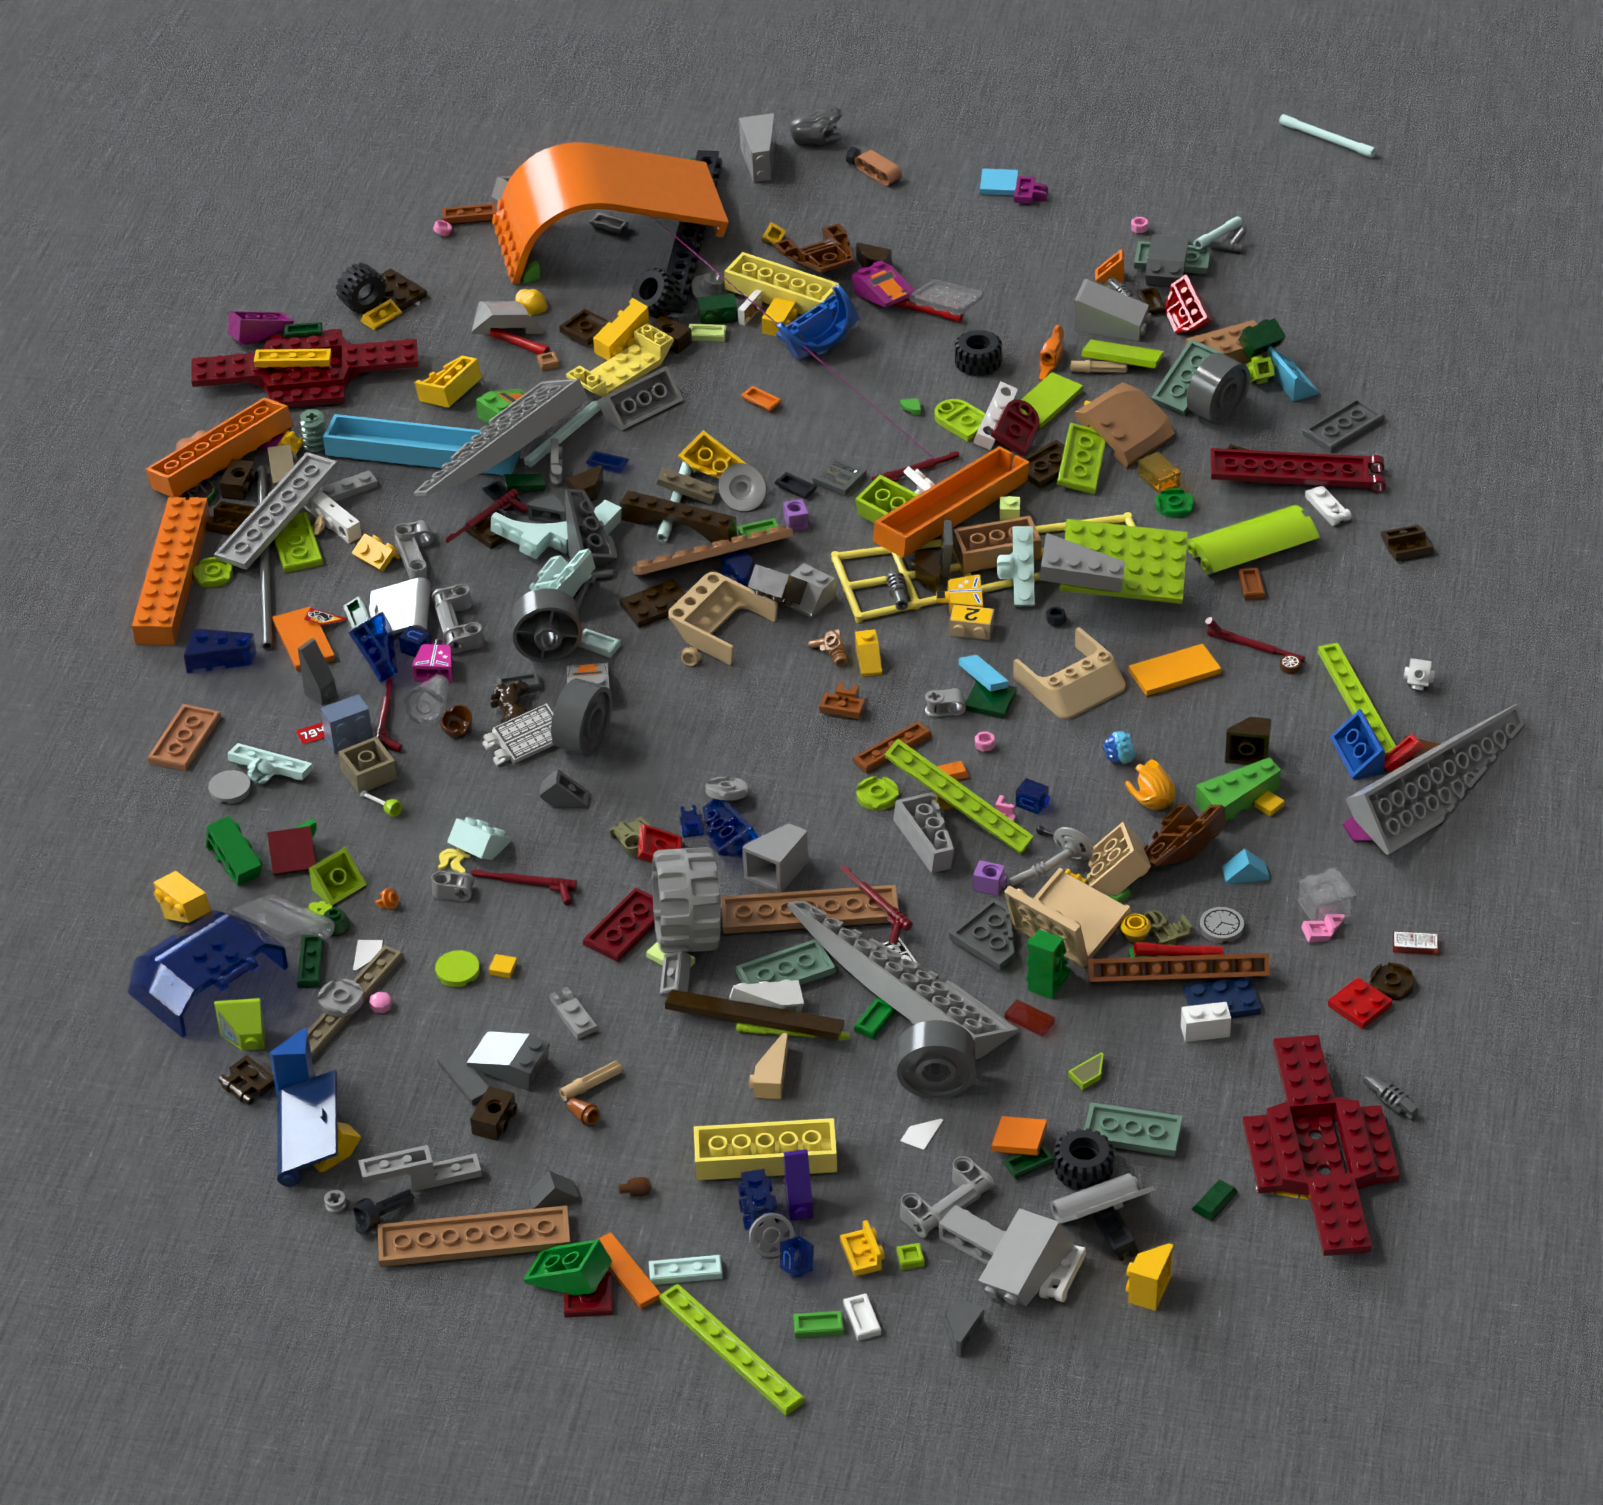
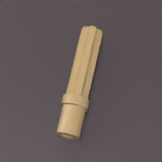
(1098, 366)
(583, 1084)

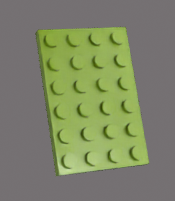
(1151, 557)

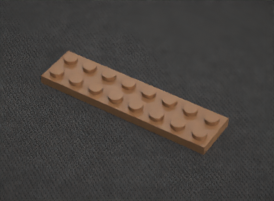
(718, 548)
(771, 912)
(472, 1236)

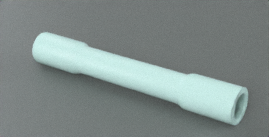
(1206, 239)

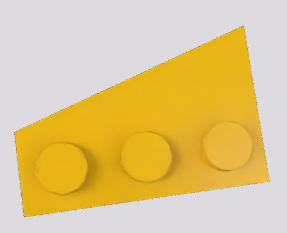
(620, 333)
(449, 384)
(180, 898)

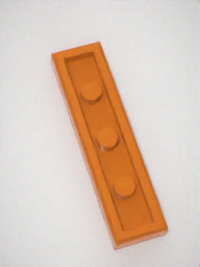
(629, 1273)

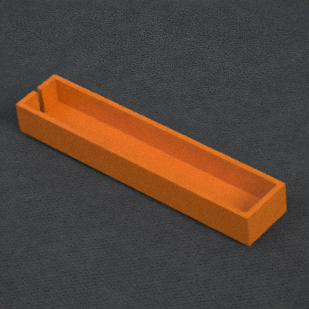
(951, 499)
(170, 571)

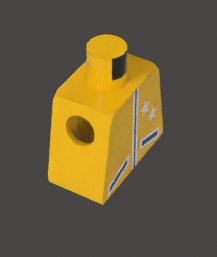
(962, 591)

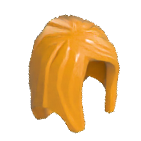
(1155, 785)

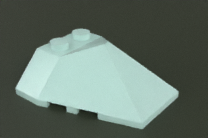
(564, 576)

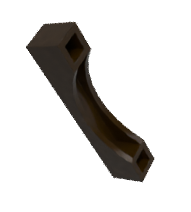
(712, 525)

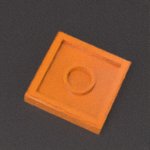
(1019, 1135)

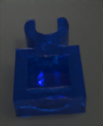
(691, 823)

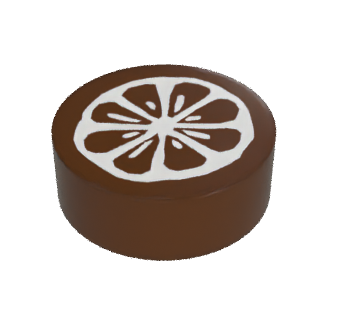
(1290, 664)

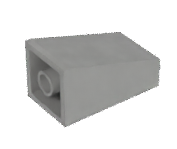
(758, 145)
(1109, 313)
(1025, 1258)

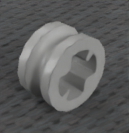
(332, 1196)

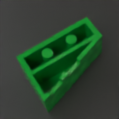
(233, 850)
(1046, 964)

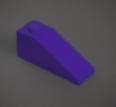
(798, 1185)

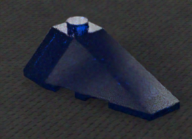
(727, 829)

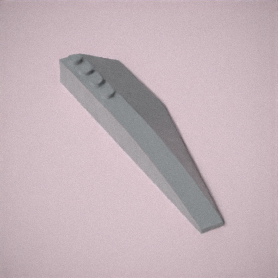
(509, 432)
(1427, 787)
(902, 983)

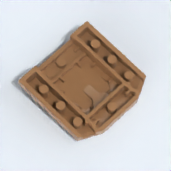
(1127, 422)

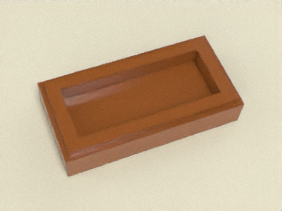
(1251, 584)

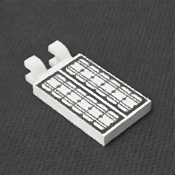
(521, 736)

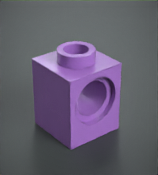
(795, 515)
(989, 878)

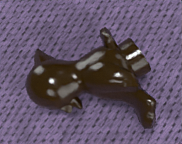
(508, 699)

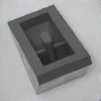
(547, 510)
(552, 1191)

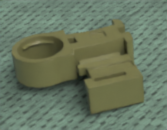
(628, 835)
(1167, 934)

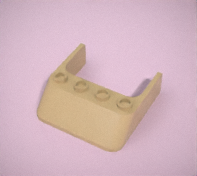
(709, 606)
(1078, 685)

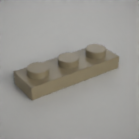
(686, 485)

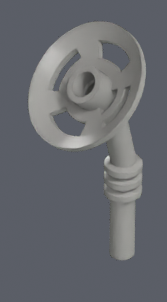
(1069, 849)

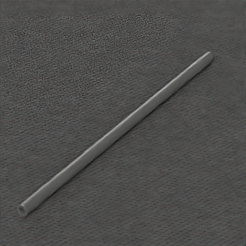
(265, 586)

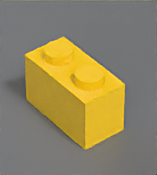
(779, 311)

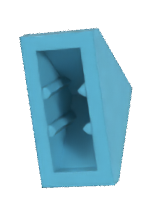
(1245, 868)

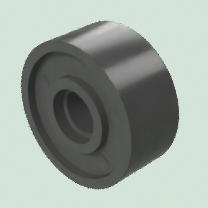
(1218, 388)
(545, 625)
(581, 716)
(936, 1059)

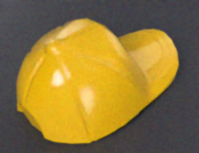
(532, 301)

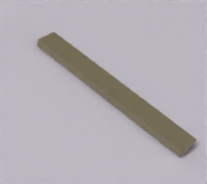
(369, 979)

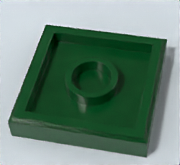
(988, 702)

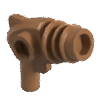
(832, 645)

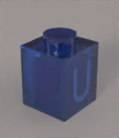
(412, 639)
(1032, 796)
(796, 1256)

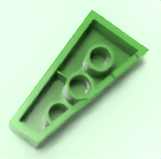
(1239, 788)

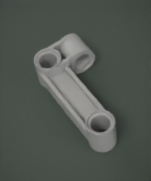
(407, 540)

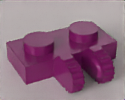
(1027, 189)

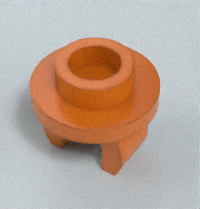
(389, 899)

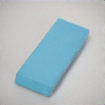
(983, 672)

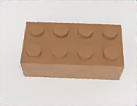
(1227, 341)
(981, 544)

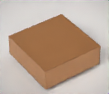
(548, 361)

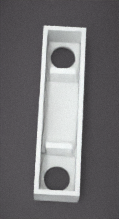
(1002, 396)
(334, 517)

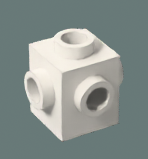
(1419, 666)

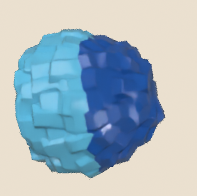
(1119, 748)

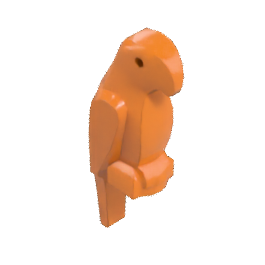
(1051, 352)

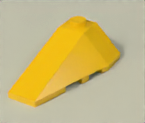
(708, 455)

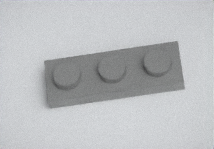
(350, 486)

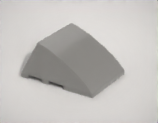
(503, 315)

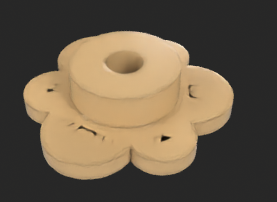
(319, 525)

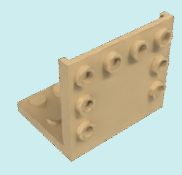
(1068, 911)

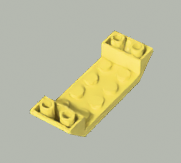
(627, 366)

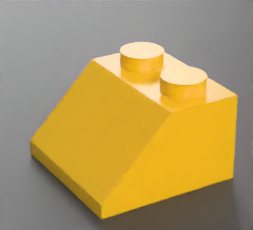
(1149, 1276)

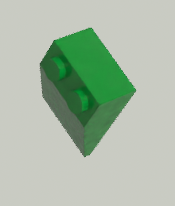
(570, 1268)

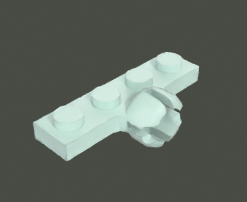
(1020, 566)
(266, 764)

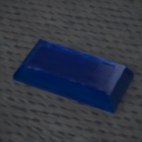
(607, 461)

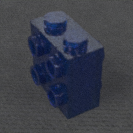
(755, 1196)

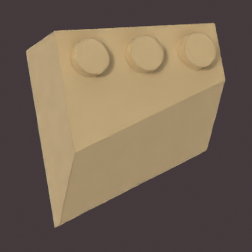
(1117, 861)

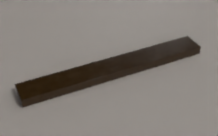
(755, 1014)

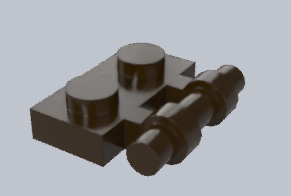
(252, 1075)

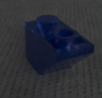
(738, 567)

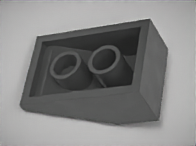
(1166, 260)
(511, 1057)

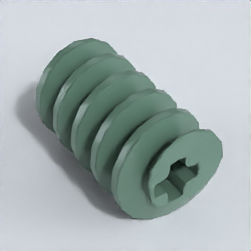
(313, 430)

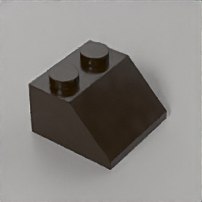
(1248, 741)

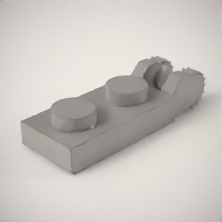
(555, 463)
(573, 1014)

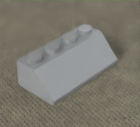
(640, 399)

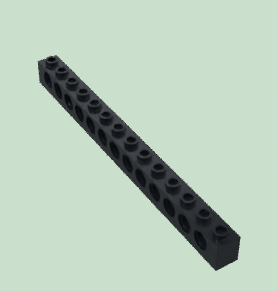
(682, 260)

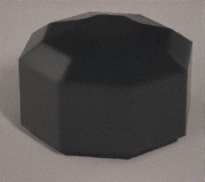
(851, 154)
(1055, 616)

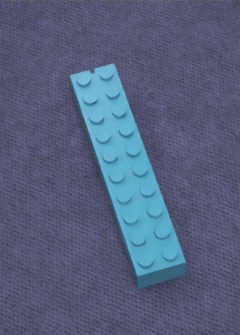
(401, 442)

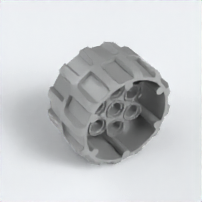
(686, 900)

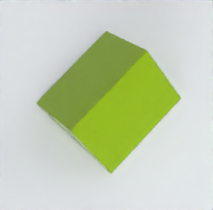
(336, 877)

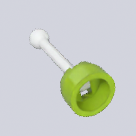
(391, 807)

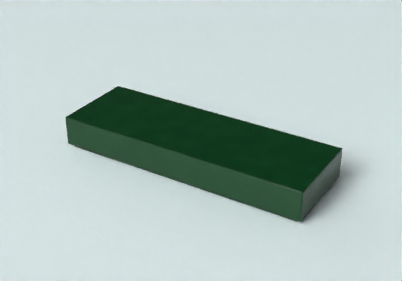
(310, 962)

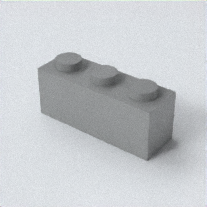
(970, 1234)

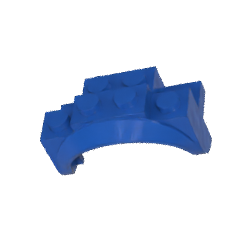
(818, 327)

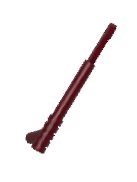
(895, 474)
(502, 503)
(1216, 631)
(381, 732)
(557, 884)
(895, 916)

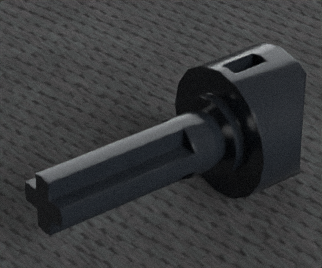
(368, 1214)

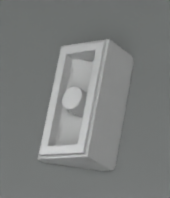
(675, 972)

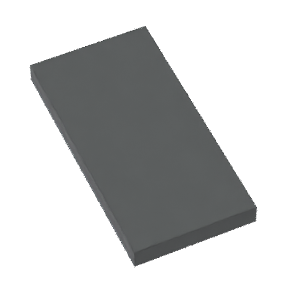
(1343, 425)

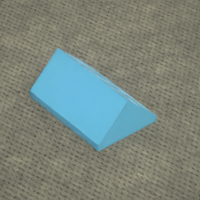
(1291, 377)

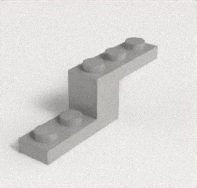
(420, 1168)

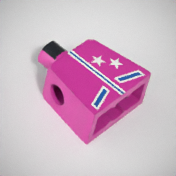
(432, 661)

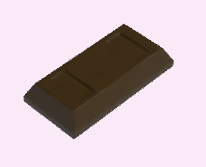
(1151, 298)

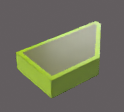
(1087, 1072)

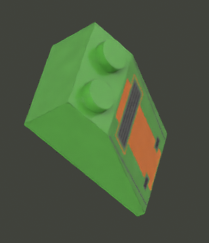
(495, 402)

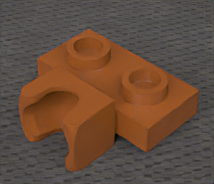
(843, 702)

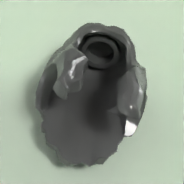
(815, 125)

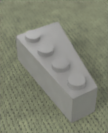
(1079, 566)

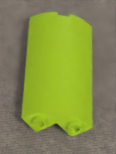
(1252, 539)

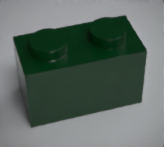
(717, 309)
(1260, 337)

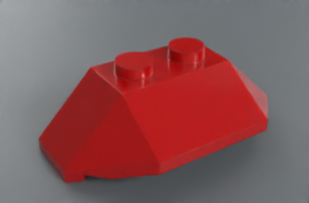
(1186, 307)

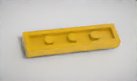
(292, 357)

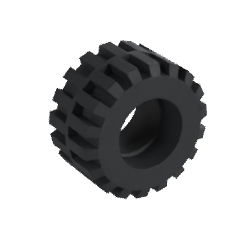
(361, 288)
(657, 291)
(978, 352)
(1083, 1145)

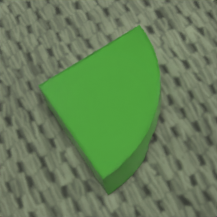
(532, 273)
(911, 405)

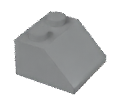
(818, 592)

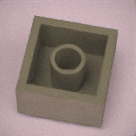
(367, 765)

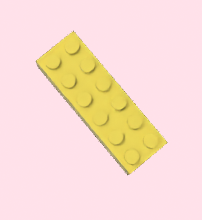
(778, 281)
(746, 1147)

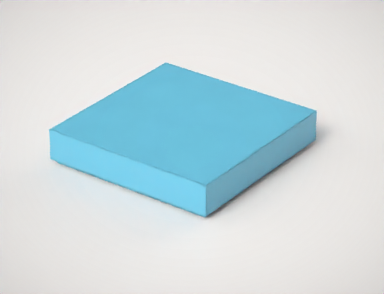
(998, 182)

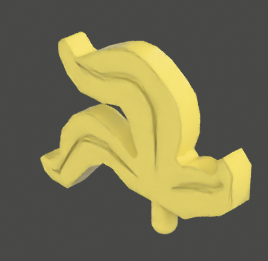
(458, 856)

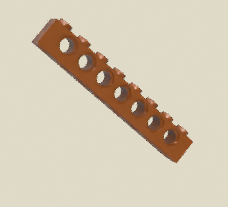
(1178, 967)

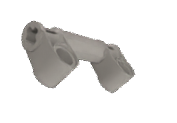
(457, 599)
(971, 1183)

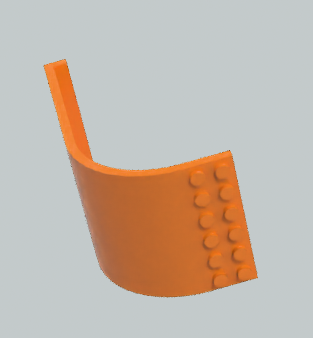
(599, 177)

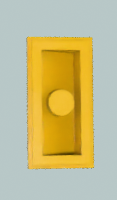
(381, 314)

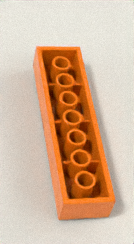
(218, 447)

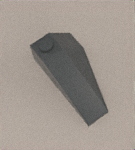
(585, 529)

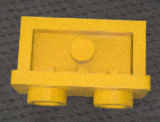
(374, 552)
(862, 1250)

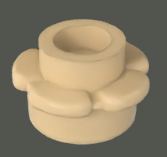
(687, 659)

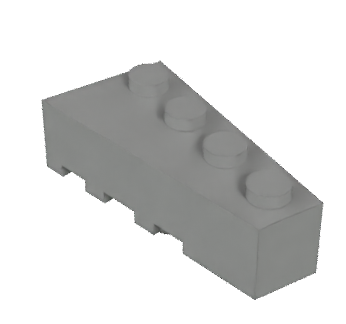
(925, 830)

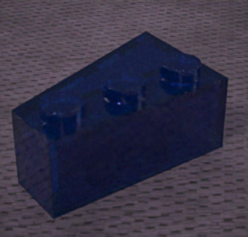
(376, 645)
(219, 648)

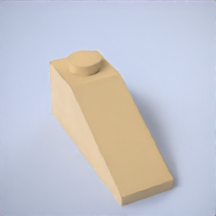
(770, 1071)

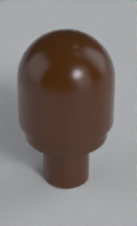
(636, 1186)

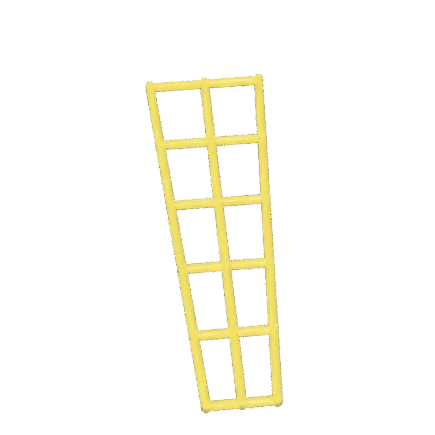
(915, 602)

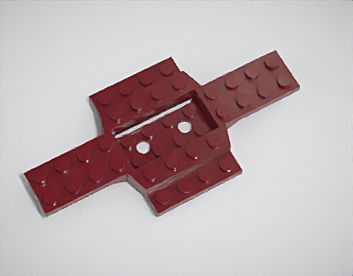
(311, 383)
(1288, 1158)

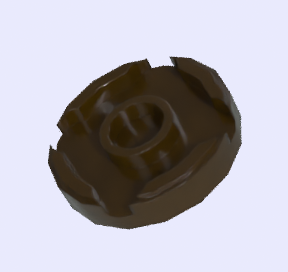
(1393, 980)

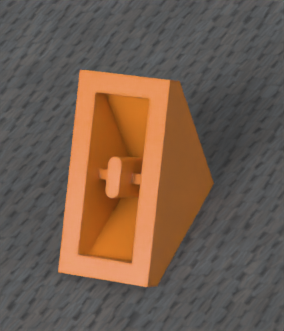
(1111, 268)

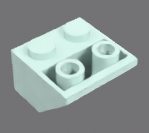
(478, 838)

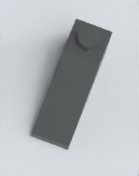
(316, 675)

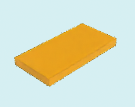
(1174, 669)

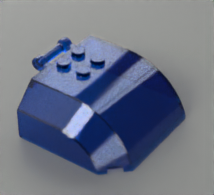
(201, 954)

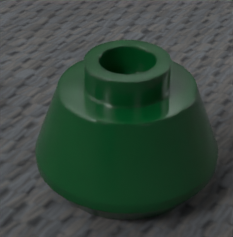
(340, 920)

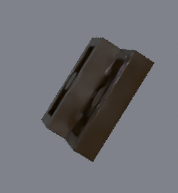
(228, 517)
(1407, 542)

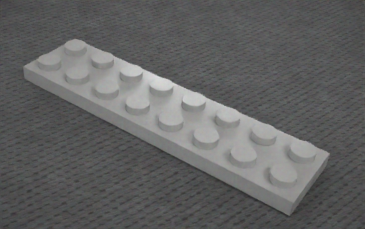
(276, 510)

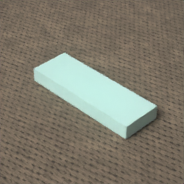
(685, 1269)

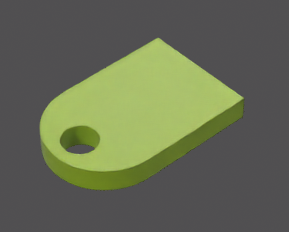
(960, 418)

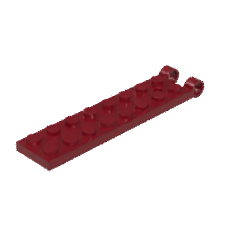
(1297, 468)

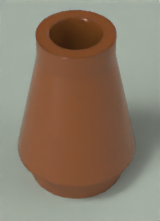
(585, 1112)

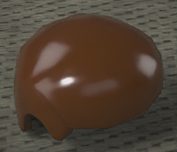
(456, 721)

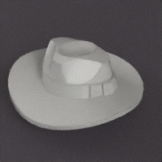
(742, 487)

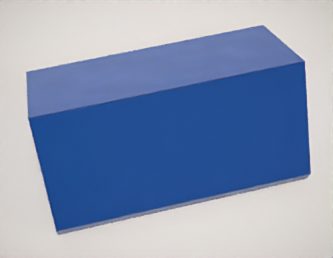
(1359, 747)
(292, 1061)

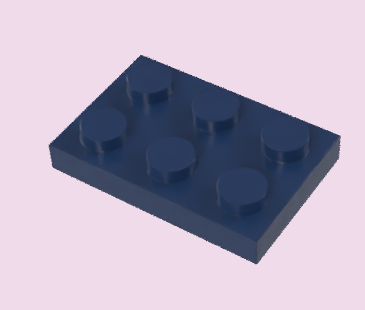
(1236, 992)

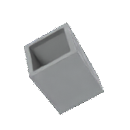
(776, 857)

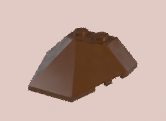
(822, 256)
(1184, 834)

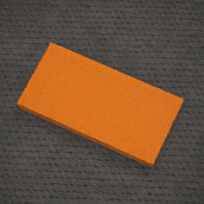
(296, 632)

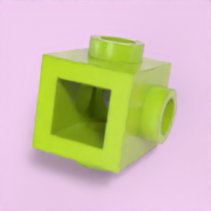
(1260, 369)

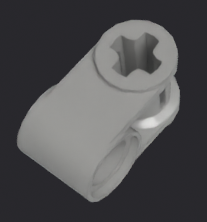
(946, 703)
(450, 885)

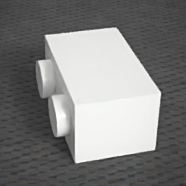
(1205, 1021)

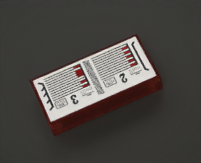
(1415, 943)

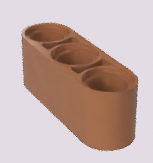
(878, 167)

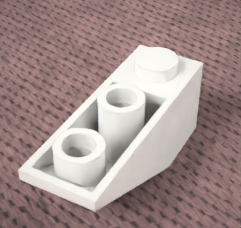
(779, 995)

